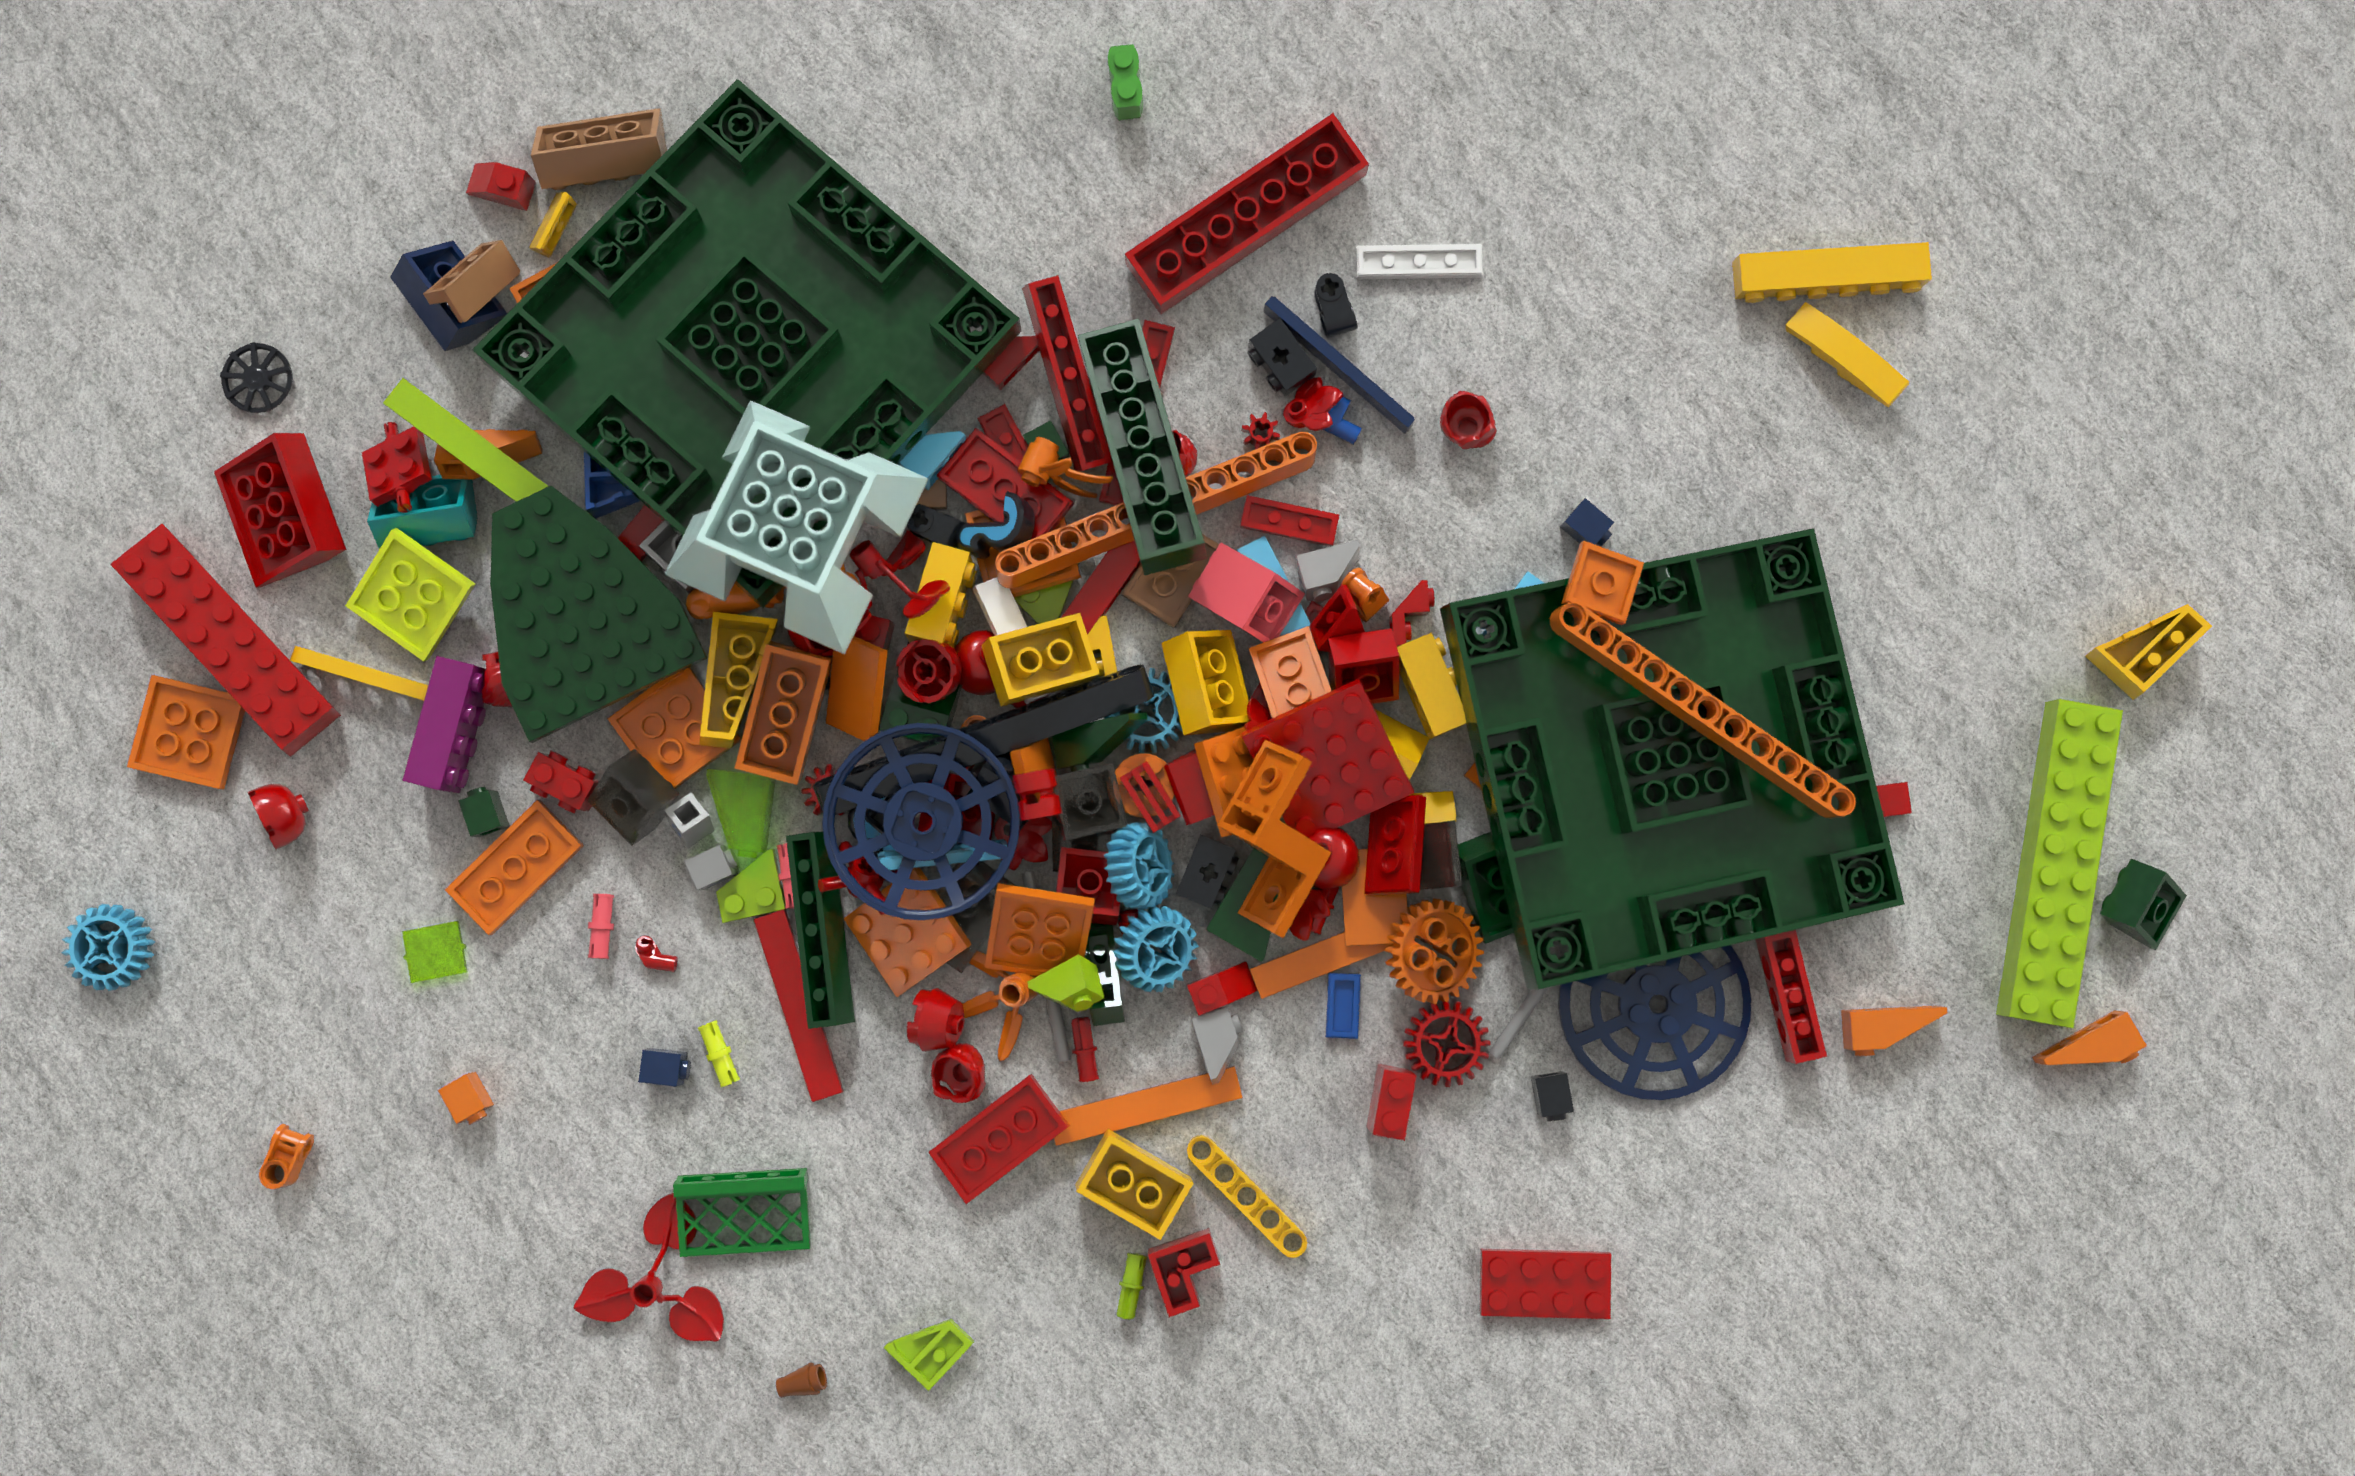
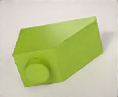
(1070, 984)

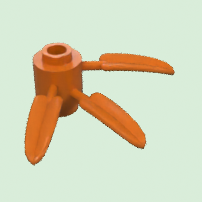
(1041, 463)
(1012, 992)

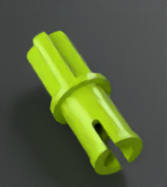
(1131, 1285)

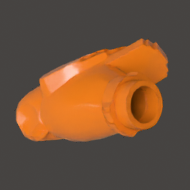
(702, 605)

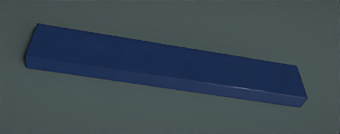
(1340, 365)

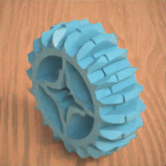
(1167, 730)
(1139, 866)
(89, 932)
(1167, 932)

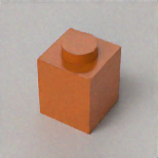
(466, 1098)

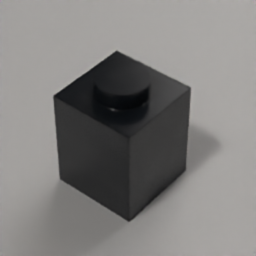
(1552, 1095)

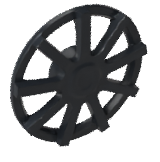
(255, 377)

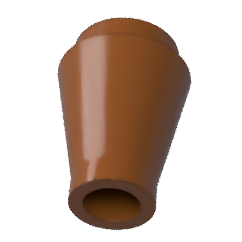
(803, 1381)

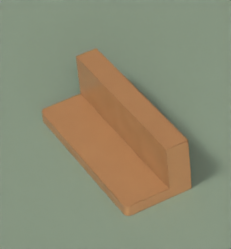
(475, 280)

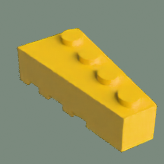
(732, 673)

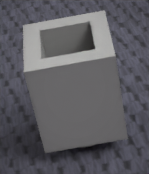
(689, 820)
(712, 867)

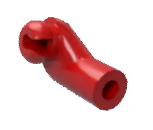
(652, 957)

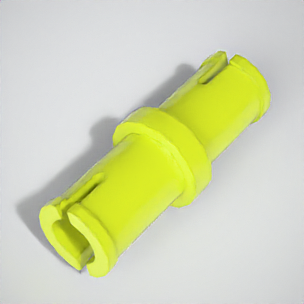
(718, 1053)

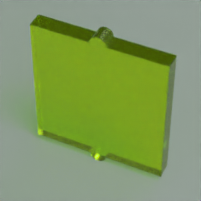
(434, 951)

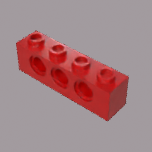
(1791, 997)

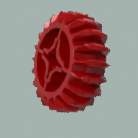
(1443, 1057)

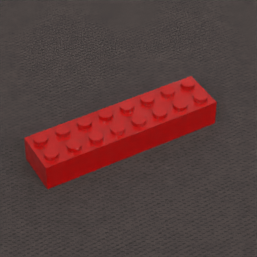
(1246, 213)
(225, 640)

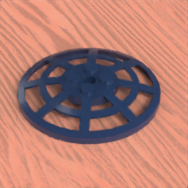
(900, 817)
(1659, 1027)

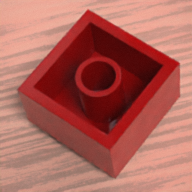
(1369, 657)

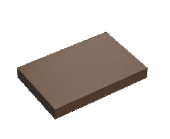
(1167, 591)

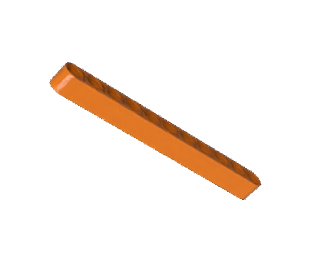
(1119, 533)
(1717, 712)

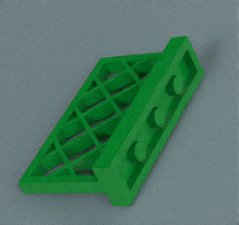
(735, 1186)

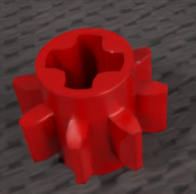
(1263, 423)

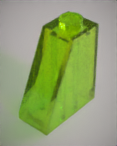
(743, 809)

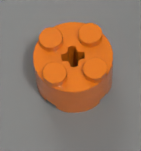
(1157, 766)

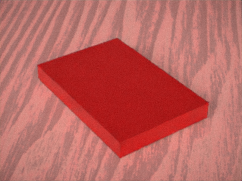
(1396, 847)

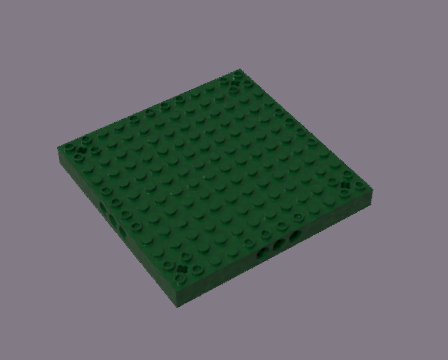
(737, 281)
(1629, 824)

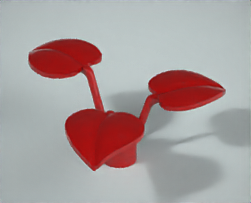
(907, 551)
(609, 1299)

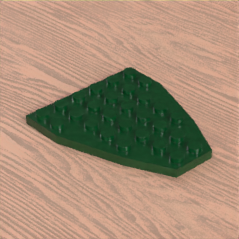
(577, 615)

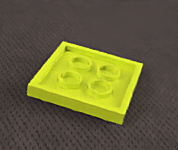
(410, 594)

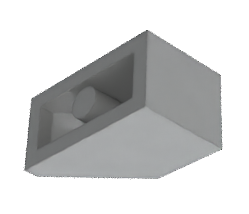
(1325, 569)
(1217, 1040)

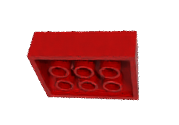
(279, 508)

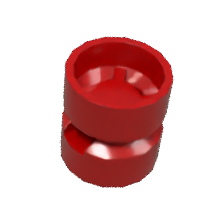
(1034, 782)

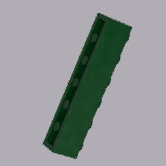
(819, 933)

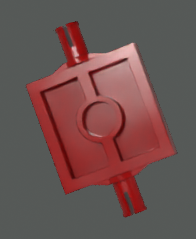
(396, 466)

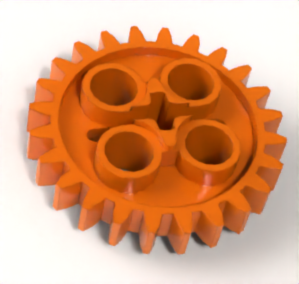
(1449, 925)

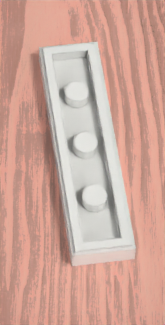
(1419, 261)
(1000, 611)

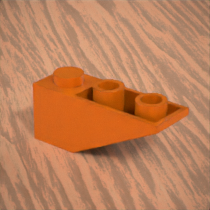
(514, 443)

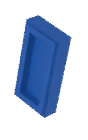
(1343, 1005)

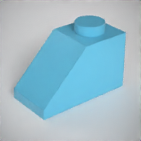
(932, 454)

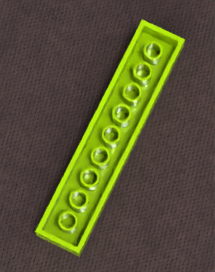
(2059, 863)

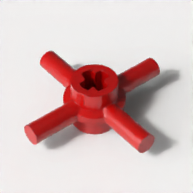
(861, 872)

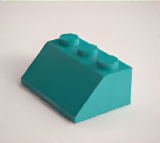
(439, 513)

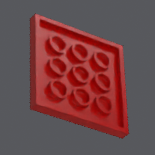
(1350, 756)

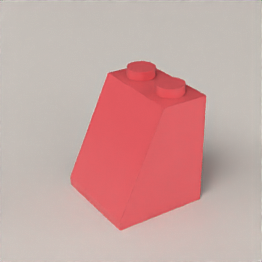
(1246, 594)

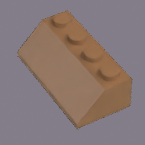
(598, 149)

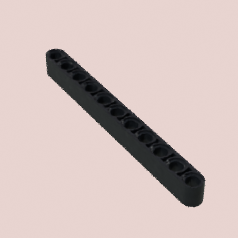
(1010, 730)

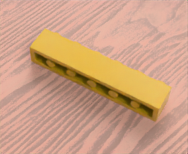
(1831, 271)

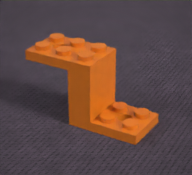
(1255, 819)

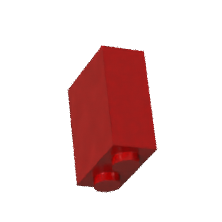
(1391, 1102)

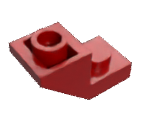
(1415, 604)

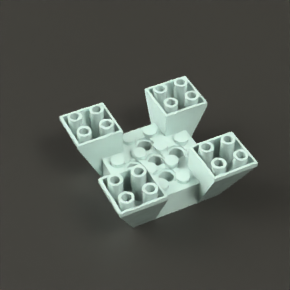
(734, 534)

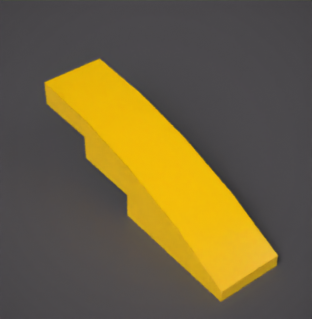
(1847, 354)

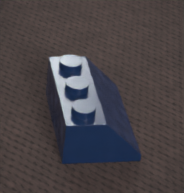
(420, 271)

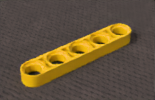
(359, 672)
(1253, 1211)

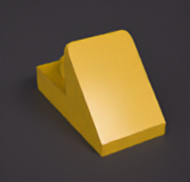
(1101, 642)

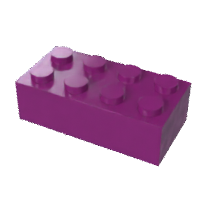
(447, 727)

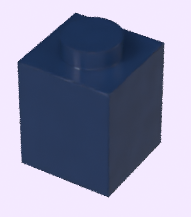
(1588, 524)
(664, 1067)

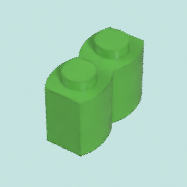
(1126, 86)

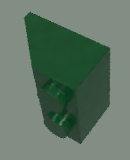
(2143, 903)

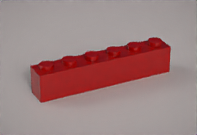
(1066, 373)

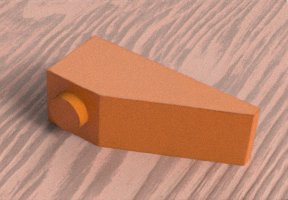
(1882, 1027)
(2105, 1040)

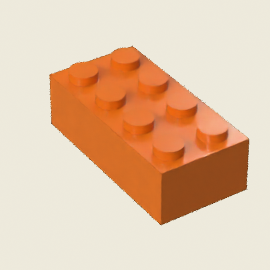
(783, 713)

